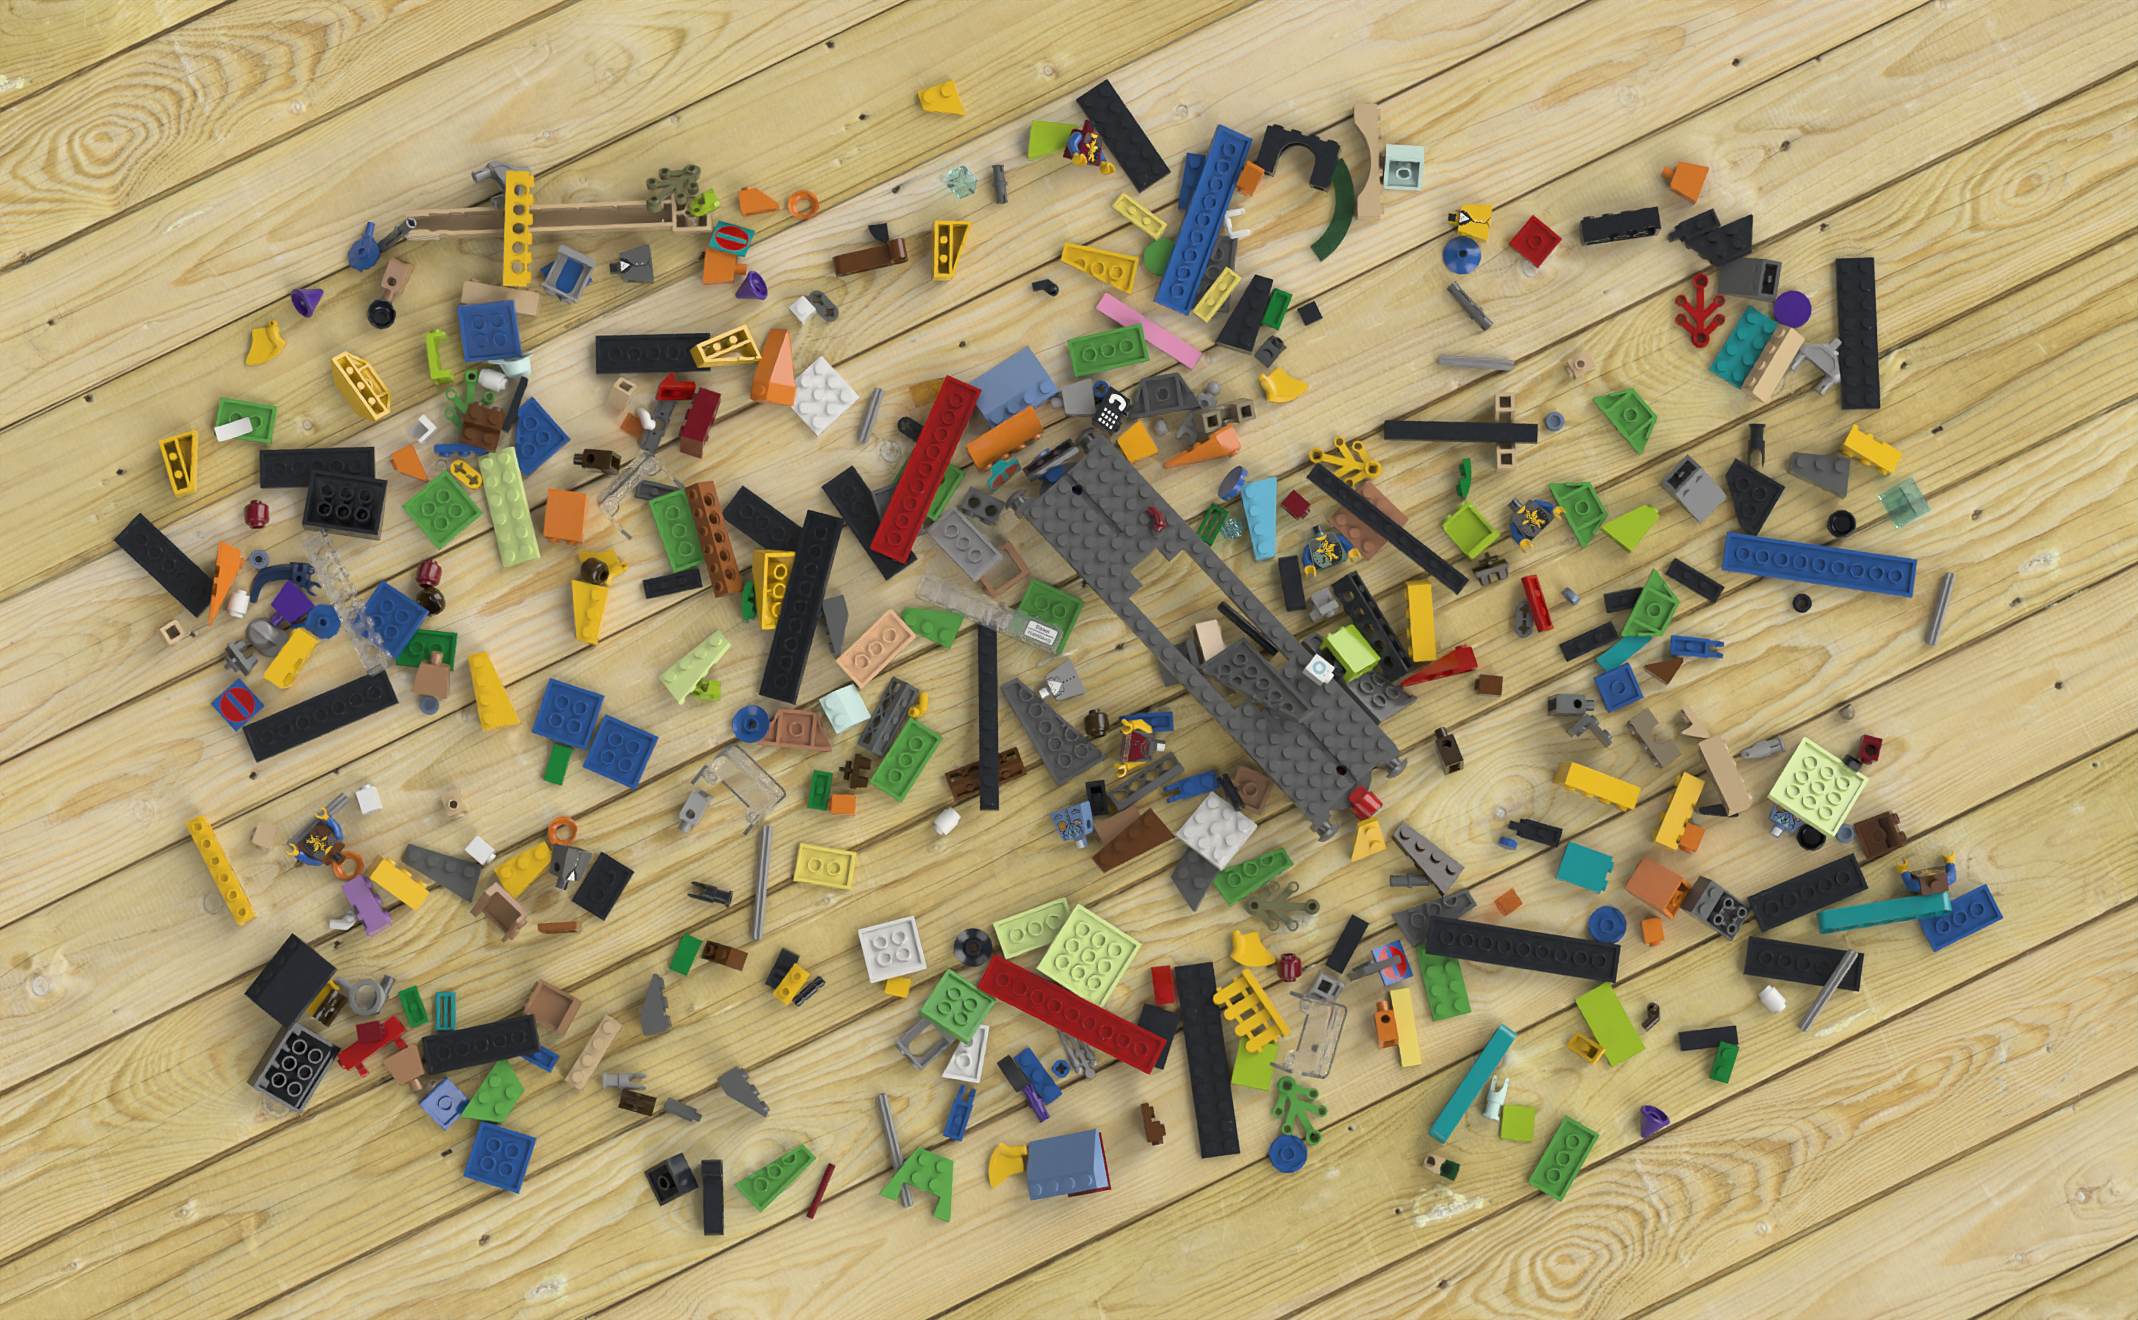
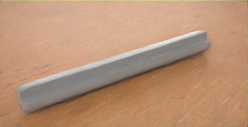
(1828, 990)

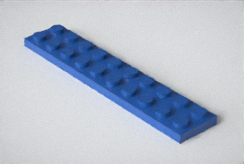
(1202, 220)
(1819, 565)

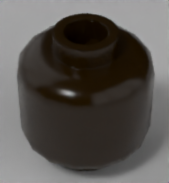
(594, 571)
(1096, 724)

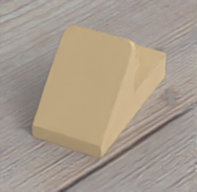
(1696, 729)

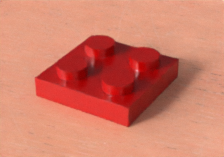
(1535, 241)

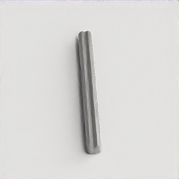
(762, 878)
(893, 1145)

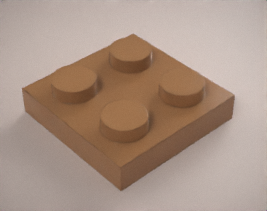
(1253, 788)

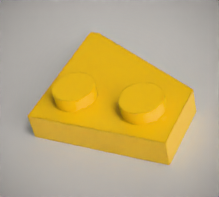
(941, 99)
(1367, 839)

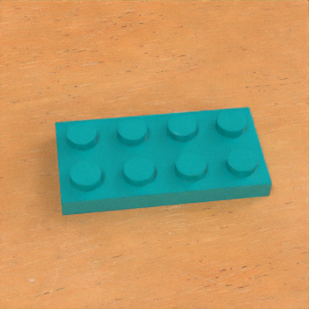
(1743, 347)

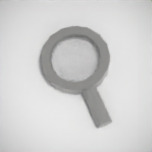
(365, 996)

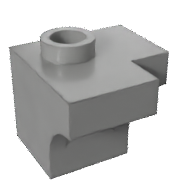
(1323, 605)
(1325, 986)

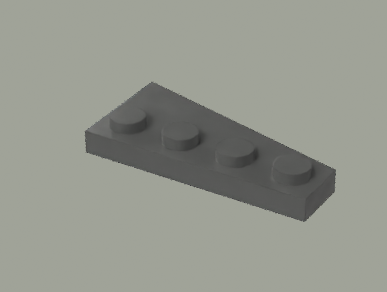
(448, 871)

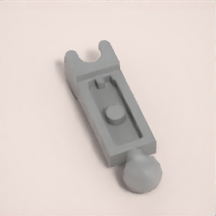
(1188, 427)

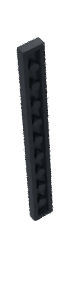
(1387, 528)
(988, 719)

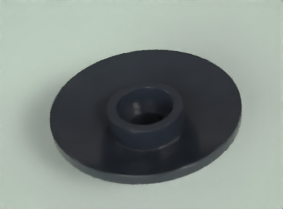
(965, 940)

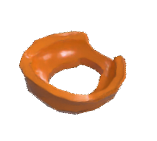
(803, 194)
(562, 820)
(337, 869)

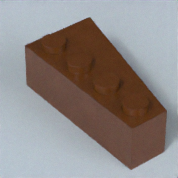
(1138, 838)

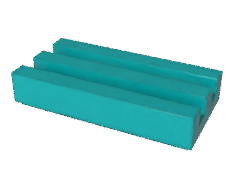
(453, 1011)

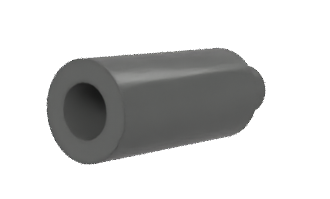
(681, 1110)

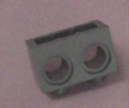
(984, 502)

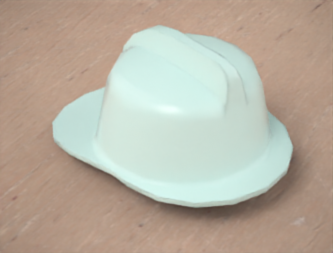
(515, 366)

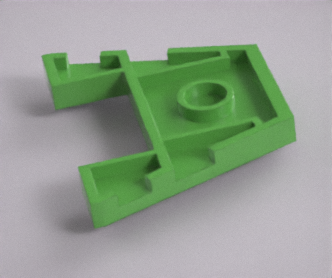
(928, 1173)

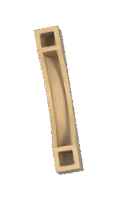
(1366, 123)

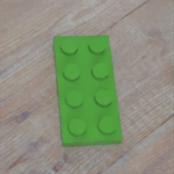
(1108, 350)
(677, 530)
(906, 760)
(1443, 985)
(1563, 1158)

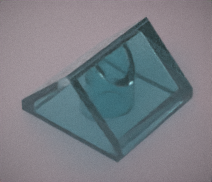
(1904, 502)

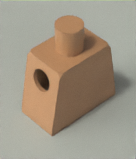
(401, 272)
(433, 677)
(407, 1067)

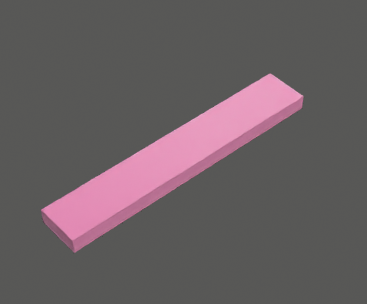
(1153, 333)

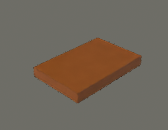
(560, 927)

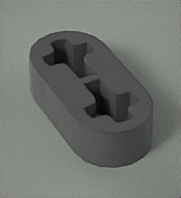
(826, 303)
(1519, 620)

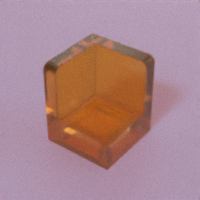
(632, 426)
(1508, 902)

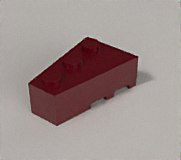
(699, 422)

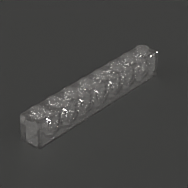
(312, 547)

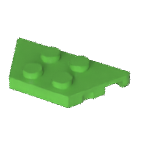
(1629, 416)
(1583, 508)
(1652, 609)
(495, 1095)

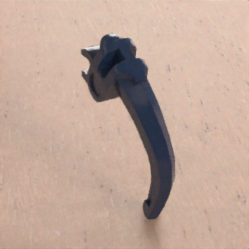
(297, 572)

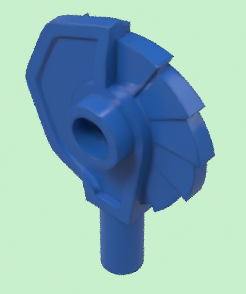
(364, 251)
(321, 622)

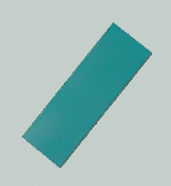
(1622, 651)

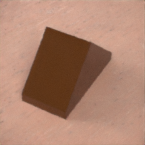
(1664, 670)

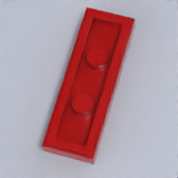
(1537, 603)

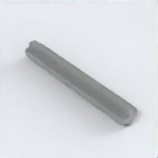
(1475, 362)
(1941, 608)
(331, 809)

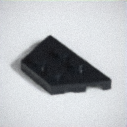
(1725, 242)

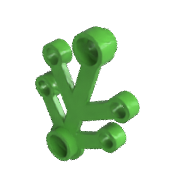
(469, 399)
(1297, 1107)

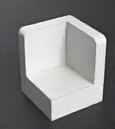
(424, 430)

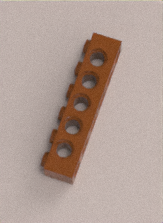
(714, 539)

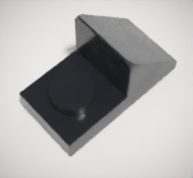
(1097, 797)

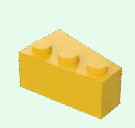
(1870, 451)
(397, 881)

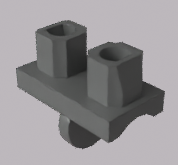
(236, 660)

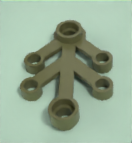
(689, 173)
(1278, 906)

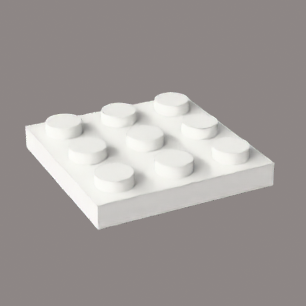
(822, 396)
(1216, 831)
(892, 949)

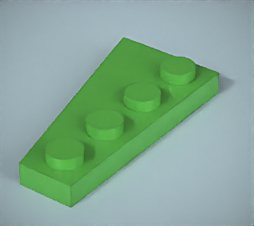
(1243, 879)
(775, 1177)

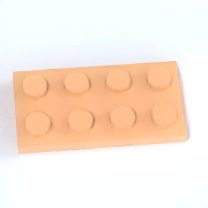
(876, 648)

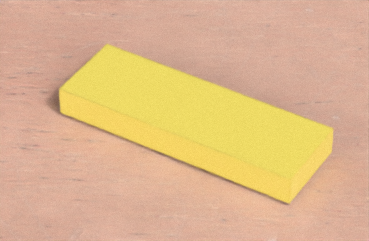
(1139, 216)
(1216, 295)

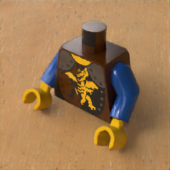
(322, 843)
(1931, 879)

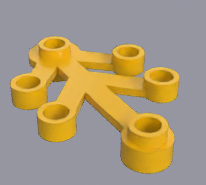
(1349, 462)

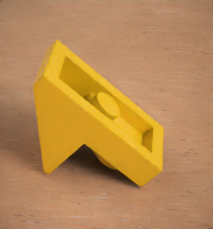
(1585, 1048)

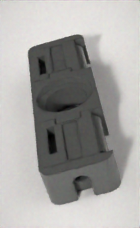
(653, 437)

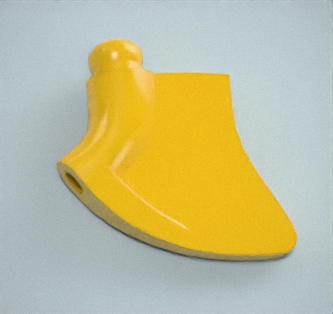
(265, 344)
(1281, 387)
(611, 559)
(1249, 950)
(1005, 1162)

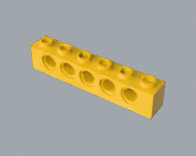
(513, 179)
(221, 870)

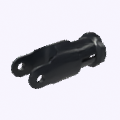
(1756, 441)
(713, 894)

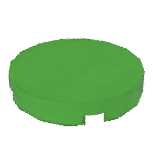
(1157, 255)

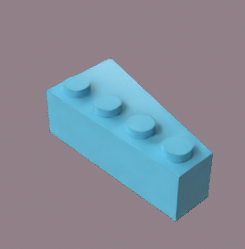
(1260, 514)

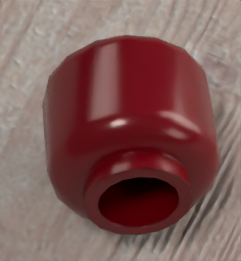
(256, 514)
(428, 574)
(1289, 967)

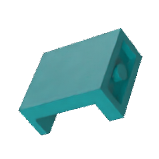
(1585, 867)

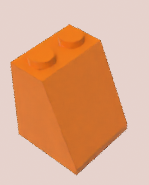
(566, 516)
(1658, 887)

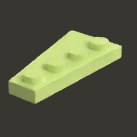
(687, 672)

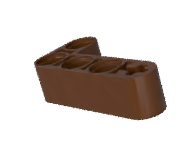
(870, 259)

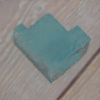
(961, 182)

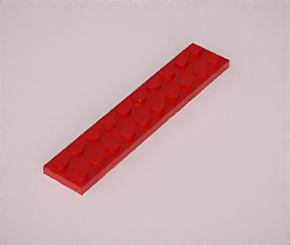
(925, 469)
(1072, 1014)

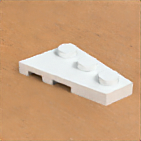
(968, 1059)

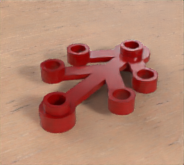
(1699, 313)

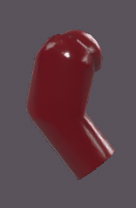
(1158, 517)

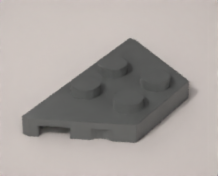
(1162, 396)
(1194, 877)

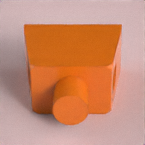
(1686, 180)
(721, 267)
(1386, 1032)

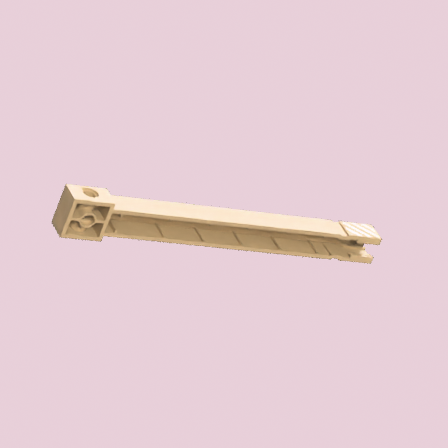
(560, 219)

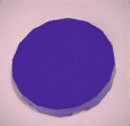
(1792, 309)

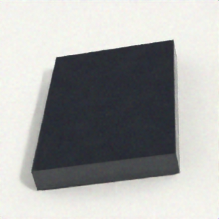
(603, 886)
(1161, 1023)

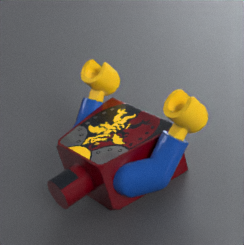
(1085, 148)

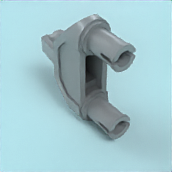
(497, 171)
(1822, 357)

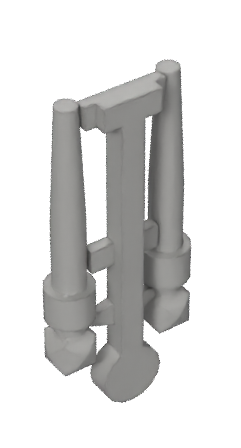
(1089, 1073)

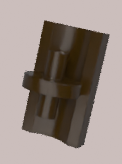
(1499, 567)
(856, 780)
(330, 1007)
(637, 1102)

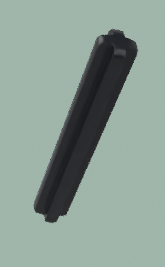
(1247, 627)

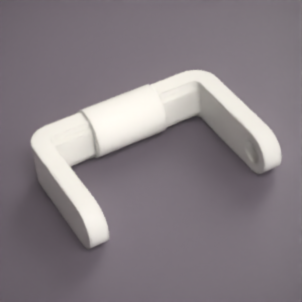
(1228, 225)

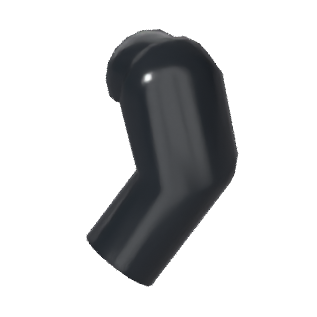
(1046, 285)

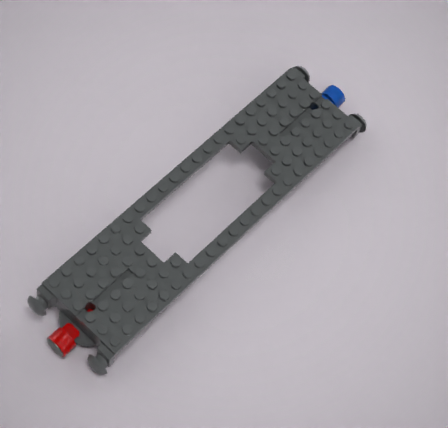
(1101, 528)

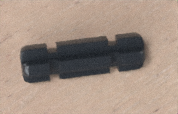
(808, 991)

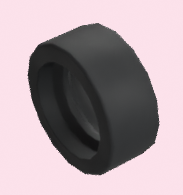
(1012, 1073)

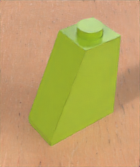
(1048, 138)
(1631, 527)

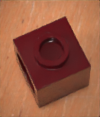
(1296, 505)
(1872, 741)
(370, 1032)

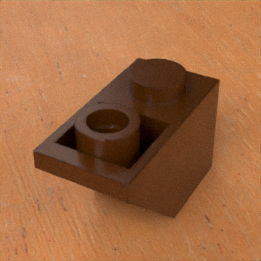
(724, 955)

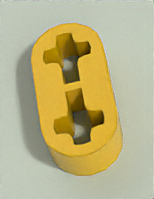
(469, 471)

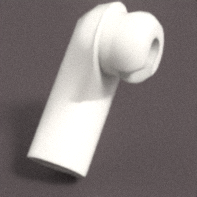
(645, 419)
(345, 923)

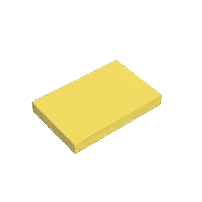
(824, 866)

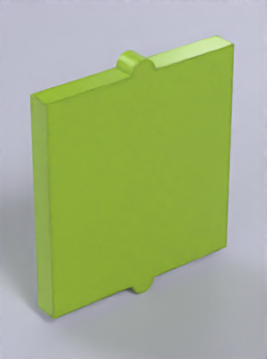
(1517, 1123)

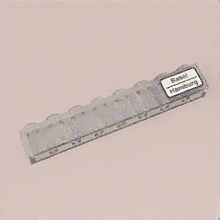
(989, 613)

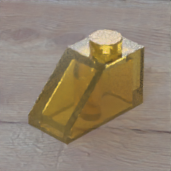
(926, 391)

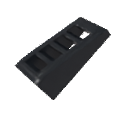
(1715, 810)

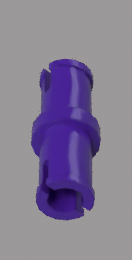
(1035, 1103)

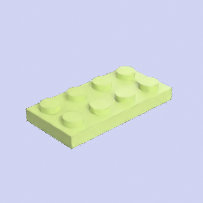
(1031, 928)

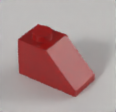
(1162, 985)

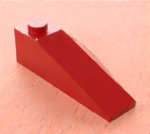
(1454, 663)

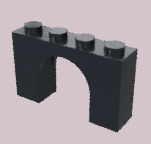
(1278, 140)

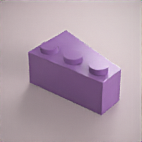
(367, 905)

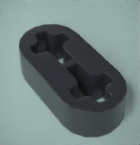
(908, 433)

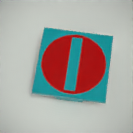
(731, 238)
(1002, 473)

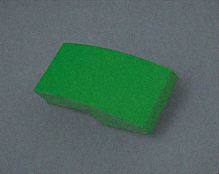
(1463, 486)
(747, 607)

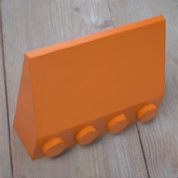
(1005, 439)

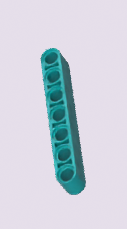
(1883, 912)
(1472, 1083)

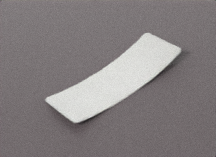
(233, 429)

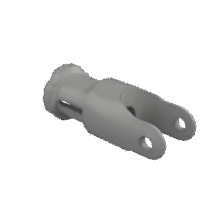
(1763, 748)
(622, 1081)

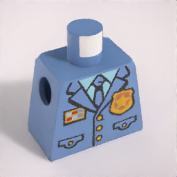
(1783, 821)
(1074, 823)

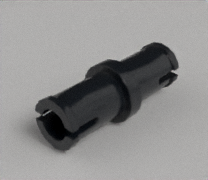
(1231, 792)

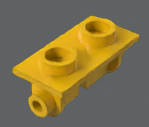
(791, 984)

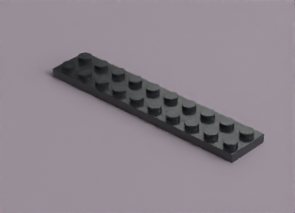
(801, 607)
(1522, 949)
(1207, 1060)

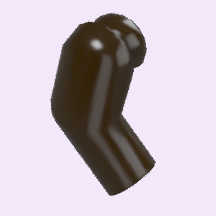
(1653, 1016)

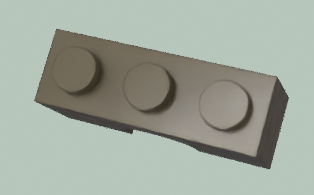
(1229, 412)
(1641, 726)

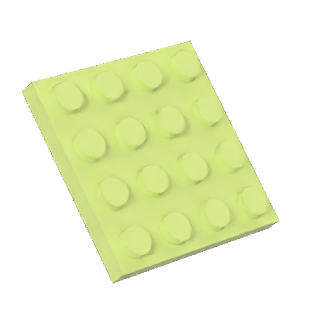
(1817, 788)
(1088, 956)

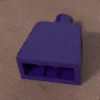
(290, 605)

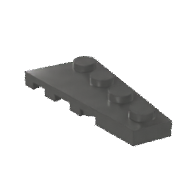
(1222, 255)
(1415, 920)
(1371, 967)

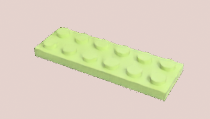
(508, 507)

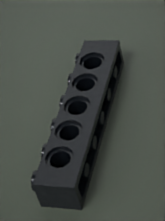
(1382, 631)

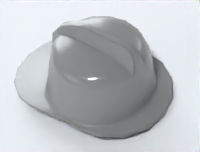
(266, 636)

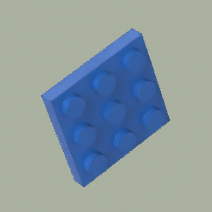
(489, 331)
(394, 617)
(568, 714)
(620, 752)
(500, 1157)

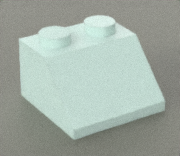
(1403, 167)
(845, 708)

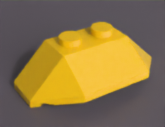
(361, 386)

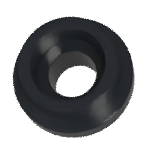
(1808, 603)

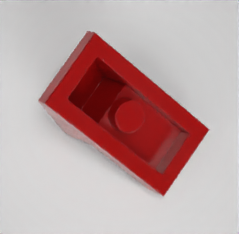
(675, 390)

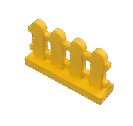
(1260, 1017)

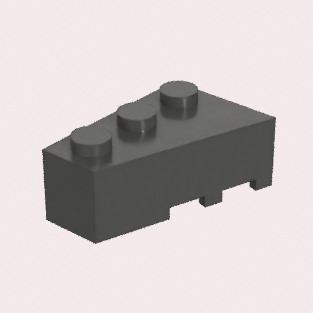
(1822, 471)

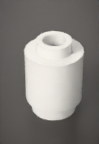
(493, 380)
(238, 603)
(946, 821)
(1772, 999)

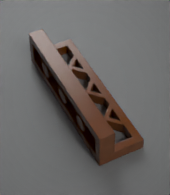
(970, 784)

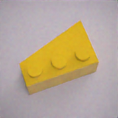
(946, 247)
(727, 349)
(181, 461)
(589, 610)
(292, 658)
(523, 870)

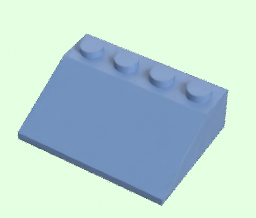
(1013, 387)
(1065, 1165)

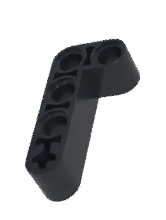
(713, 1196)

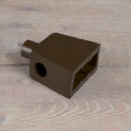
(598, 461)
(1450, 758)

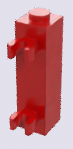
(356, 1053)

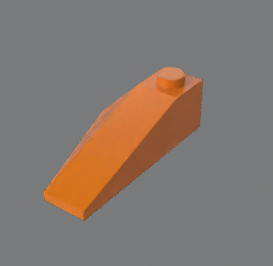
(774, 374)
(1219, 445)
(225, 573)

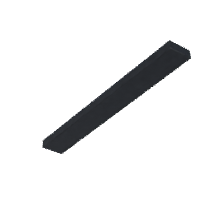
(1461, 432)

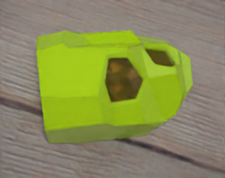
(704, 203)
(707, 691)

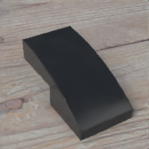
(781, 968)

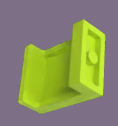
(437, 375)
(1469, 530)
(1351, 651)
(1254, 1068)

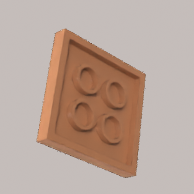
(1357, 532)

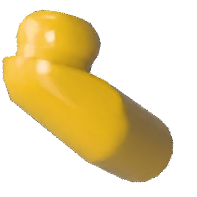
(921, 708)

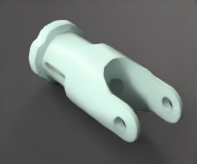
(1495, 1099)

